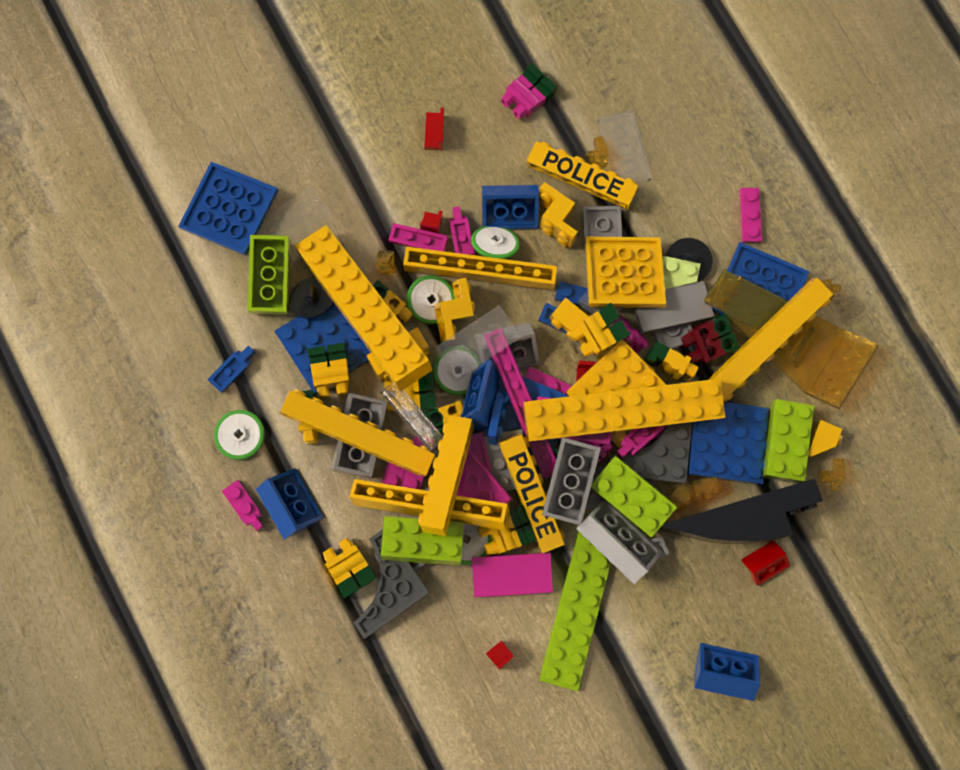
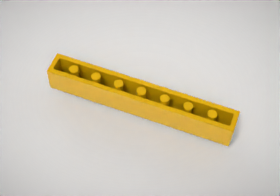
(480, 268)
(772, 336)
(356, 433)
(410, 502)

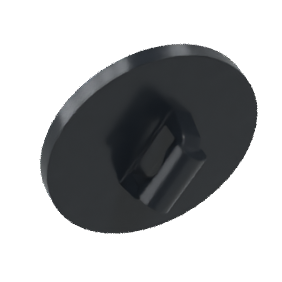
(693, 251)
(310, 299)

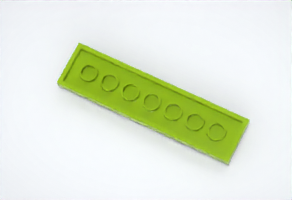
(575, 616)

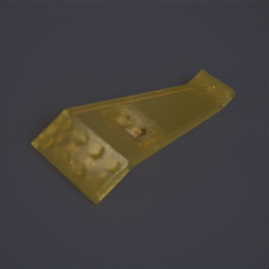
(824, 356)

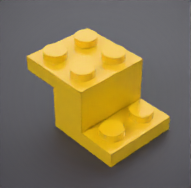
(557, 215)
(454, 310)

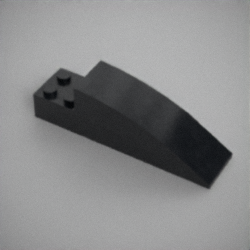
(751, 519)

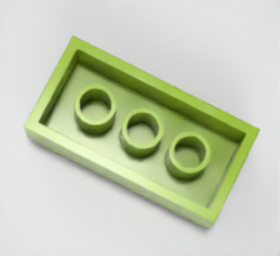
(269, 274)
(788, 441)
(633, 496)
(407, 543)

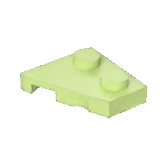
(679, 272)

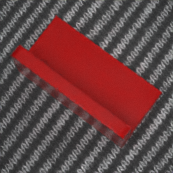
(434, 130)
(766, 562)

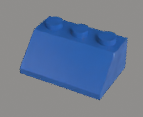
(510, 206)
(481, 395)
(289, 503)
(727, 672)

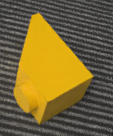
(823, 438)

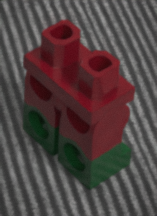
(705, 341)

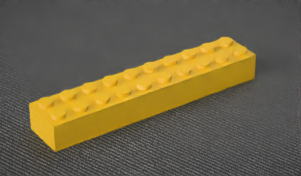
(364, 308)
(623, 410)

